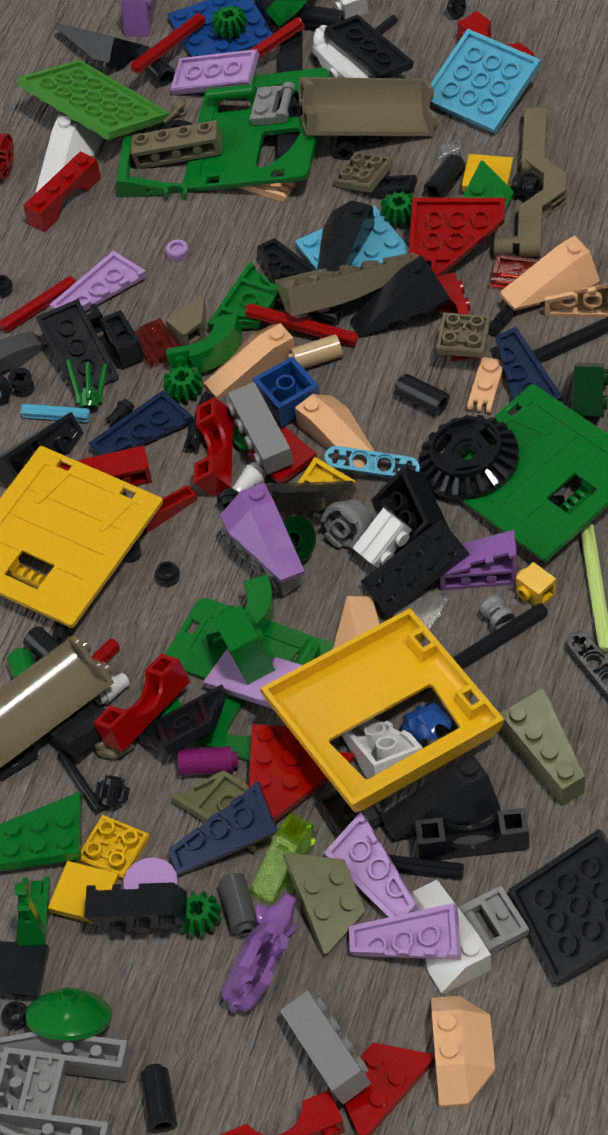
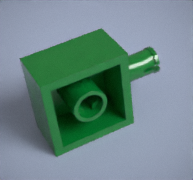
(245, 643)

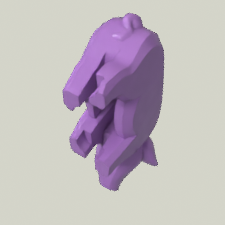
(259, 954)

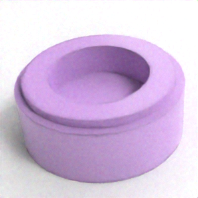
(177, 250)

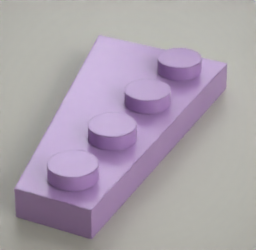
(102, 282)
(372, 867)
(417, 934)

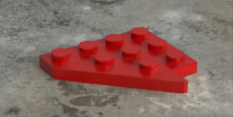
(452, 227)
(283, 768)

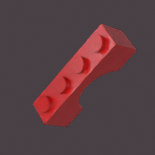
(482, 25)
(44, 206)
(458, 303)
(216, 425)
(163, 682)
(317, 1117)

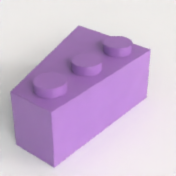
(137, 17)

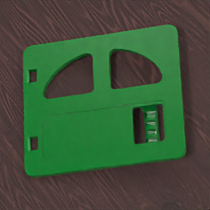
(244, 141)
(199, 661)

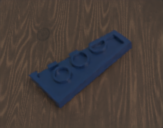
(522, 365)
(146, 423)

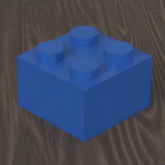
(285, 388)

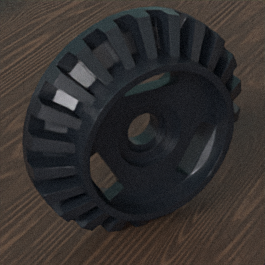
(471, 478)

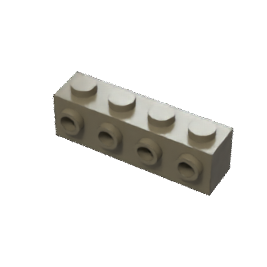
(176, 144)

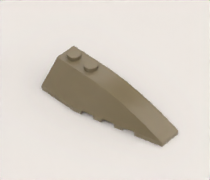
(324, 289)

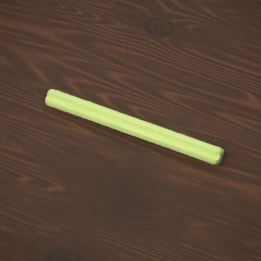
(595, 586)

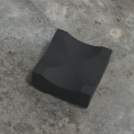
(77, 731)

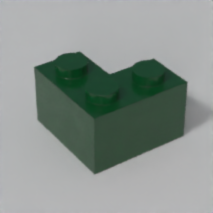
(588, 389)

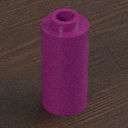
(207, 760)

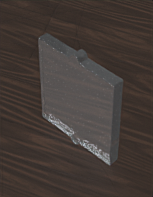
(427, 607)

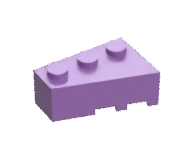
(489, 564)

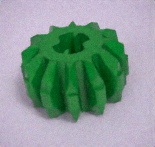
(229, 22)
(397, 208)
(183, 383)
(208, 916)

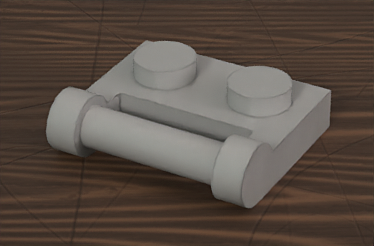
(266, 104)
(500, 914)

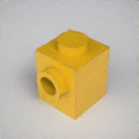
(535, 584)

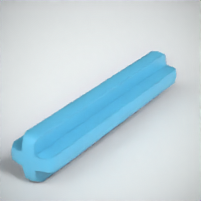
(54, 412)

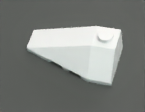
(65, 142)
(379, 745)
(475, 957)

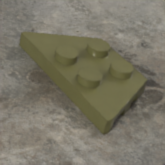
(212, 797)
(325, 895)

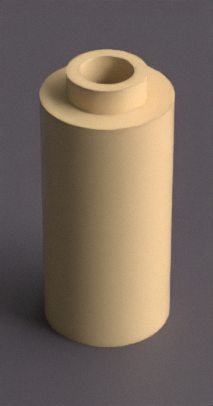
(317, 351)

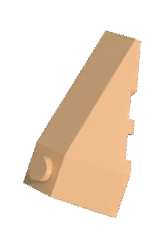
(251, 359)

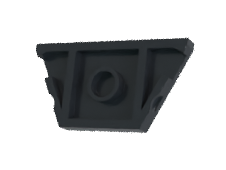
(185, 723)

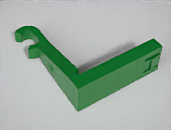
(139, 186)
(32, 911)

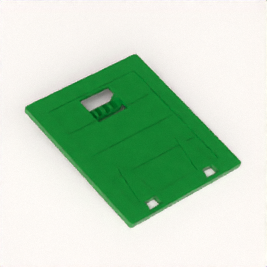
(553, 449)

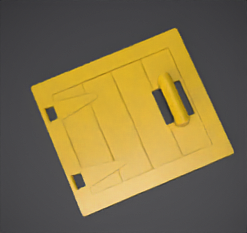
(69, 522)

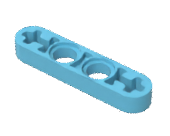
(372, 460)

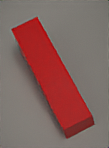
(171, 506)

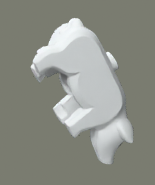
(335, 59)

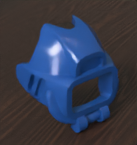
(423, 720)

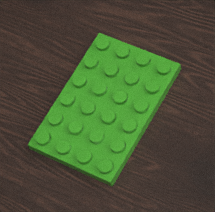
(93, 99)

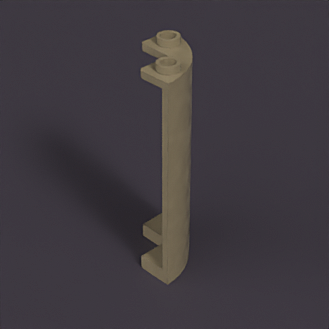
(366, 106)
(48, 695)

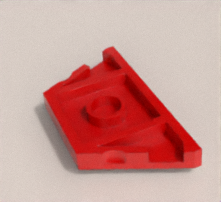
(392, 1076)

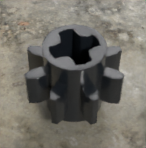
(112, 790)

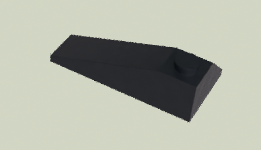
(345, 234)

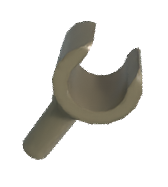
(179, 109)

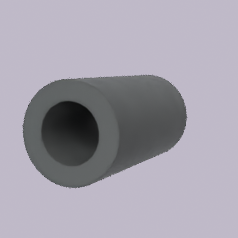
(238, 904)

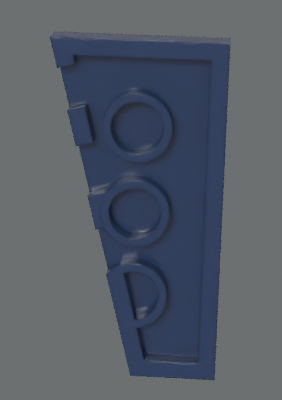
(232, 829)

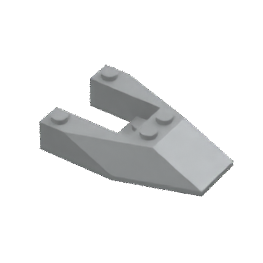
(33, 1077)

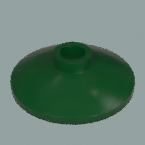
(302, 530)

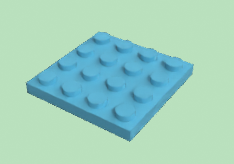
(482, 80)
(380, 243)

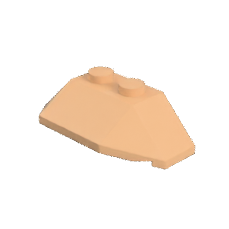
(461, 1049)

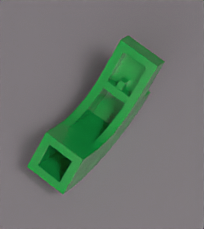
(213, 349)
(259, 603)

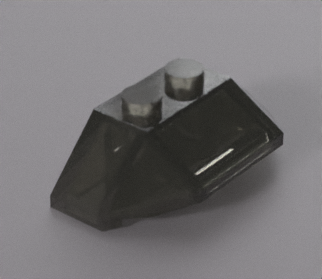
(309, 498)

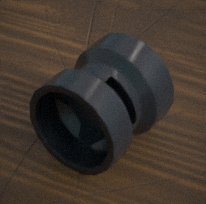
(525, 186)

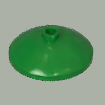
(68, 1014)

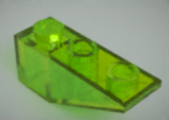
(293, 837)

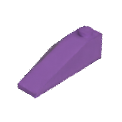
(259, 528)

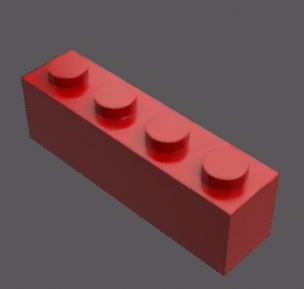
(127, 465)

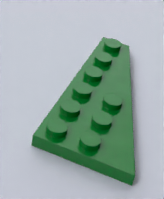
(43, 835)

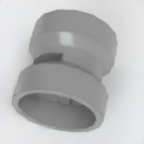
(496, 610)

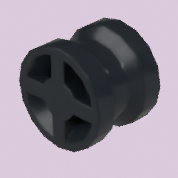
(21, 382)

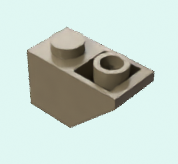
(189, 323)

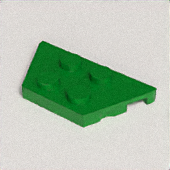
(488, 184)
(249, 288)

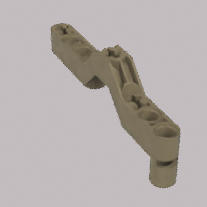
(543, 203)

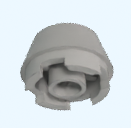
(345, 522)

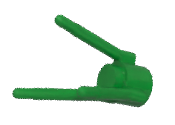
(88, 397)

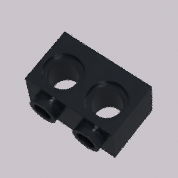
(121, 338)

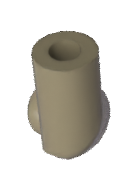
(108, 752)

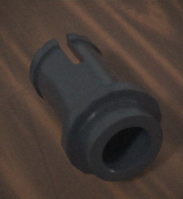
(122, 410)

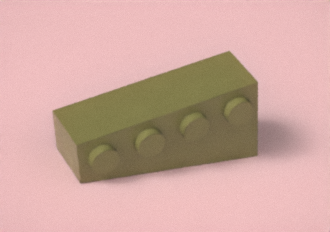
(542, 743)

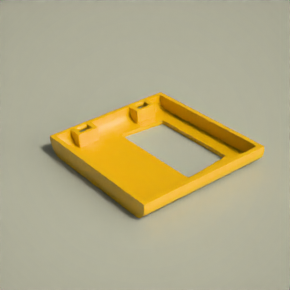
(367, 679)

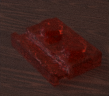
(508, 269)
(155, 341)

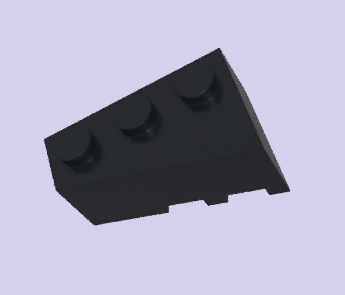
(138, 909)

